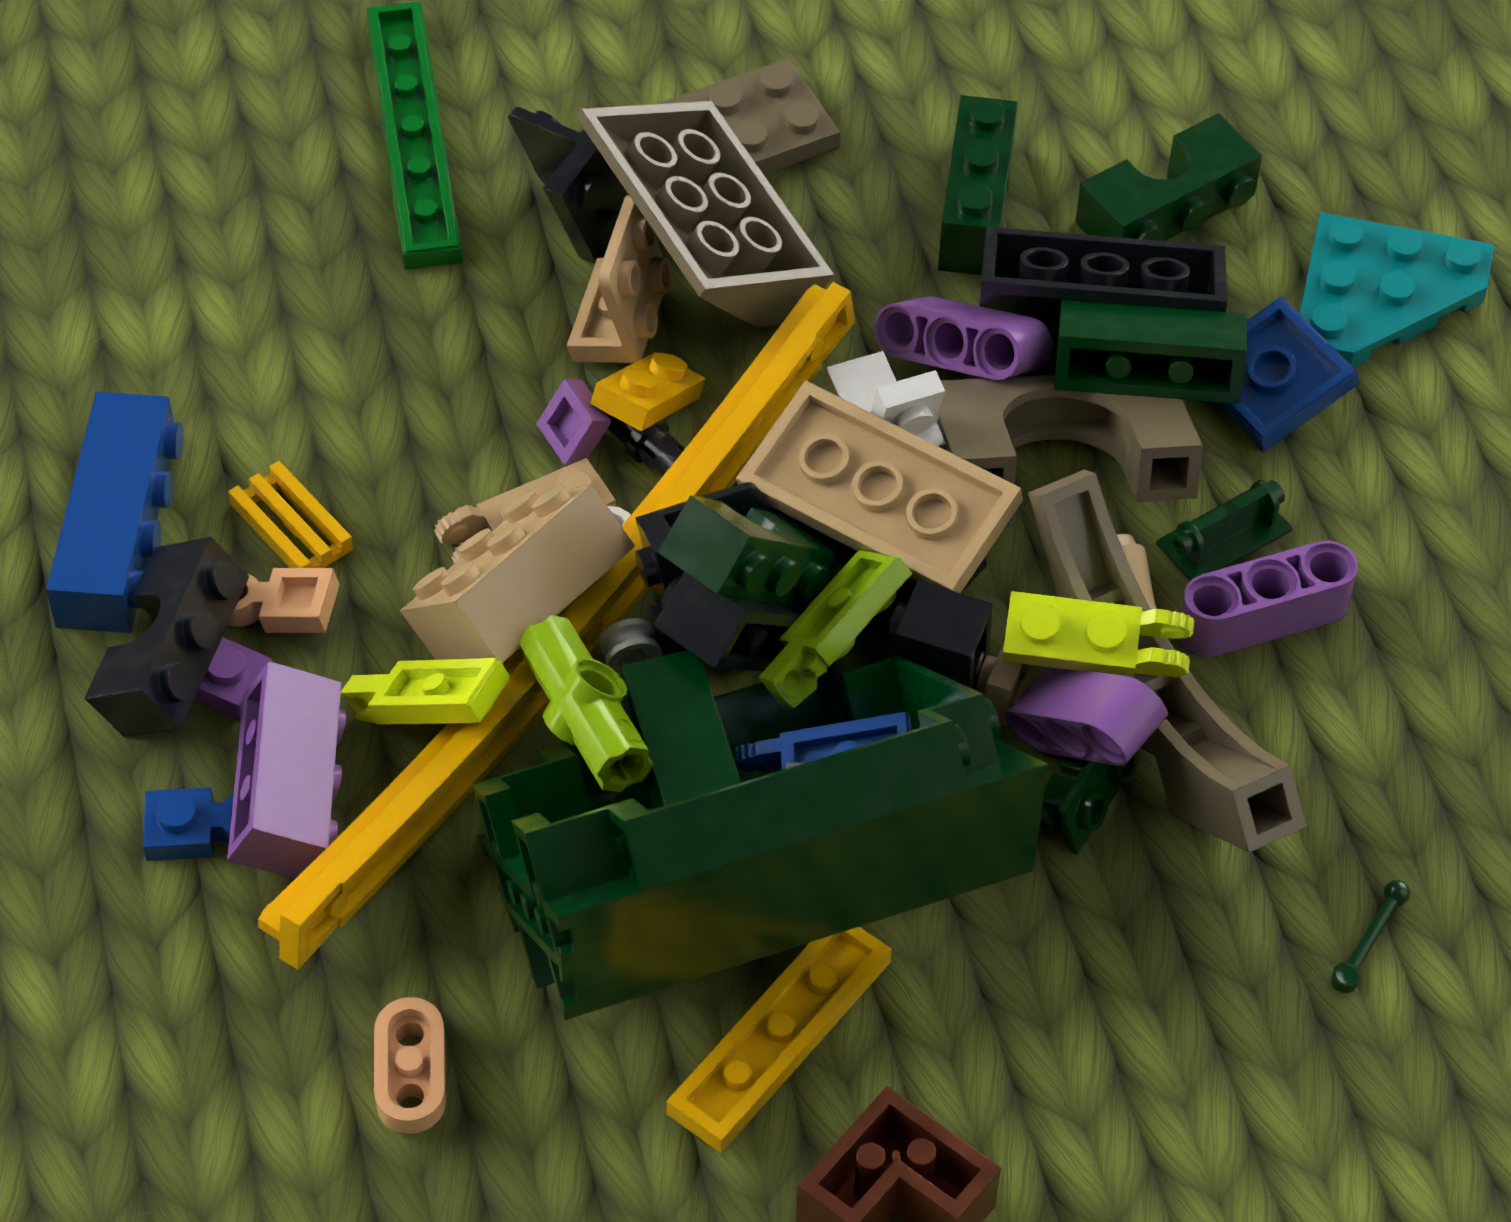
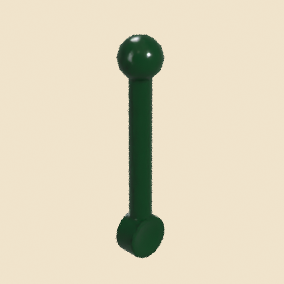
(1346, 975)

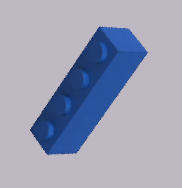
(113, 511)

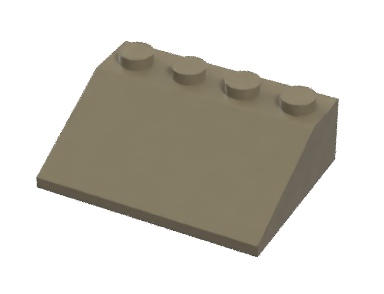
(709, 206)

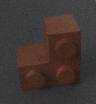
(898, 1166)

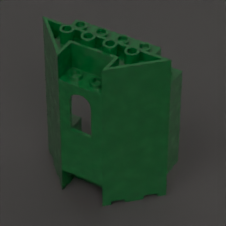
(662, 896)

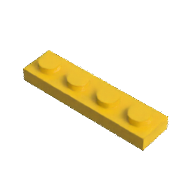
(777, 1035)

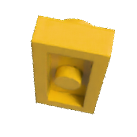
(648, 390)

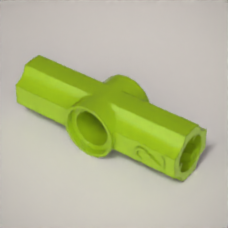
(585, 704)

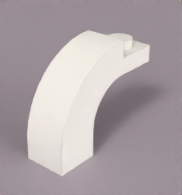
(906, 403)

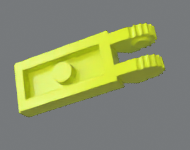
(1093, 636)

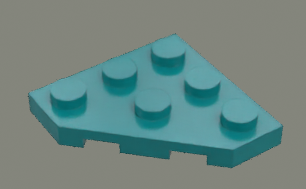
(1387, 282)

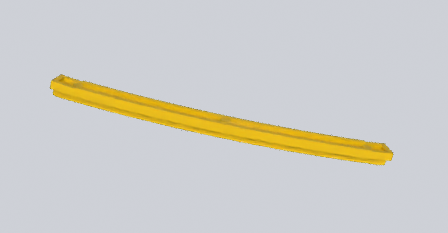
(466, 753)

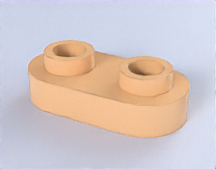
(409, 1070)

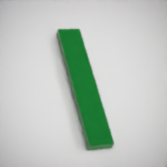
(413, 136)

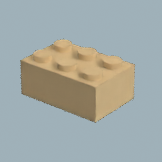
(517, 574)

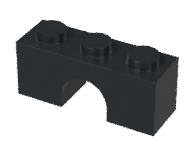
(156, 677)

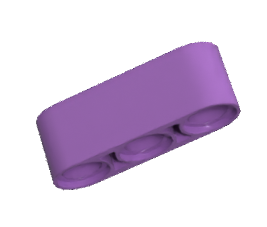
(932, 330)
(1269, 597)
(1086, 715)

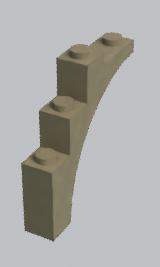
(1205, 762)

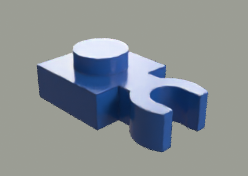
(184, 823)

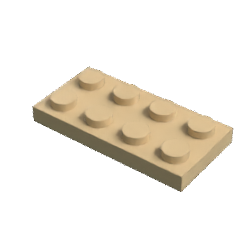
(880, 488)

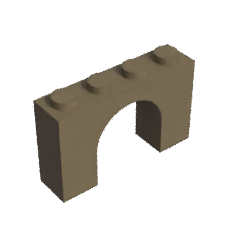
(1144, 434)

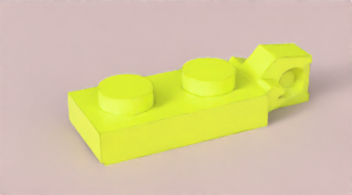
(428, 692)

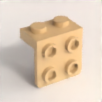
(622, 294)

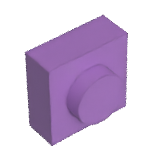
(572, 423)
(229, 677)

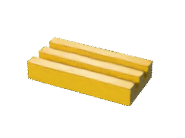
(265, 489)

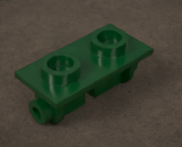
(1228, 531)
(1082, 802)

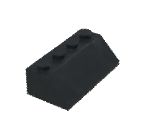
(1038, 269)

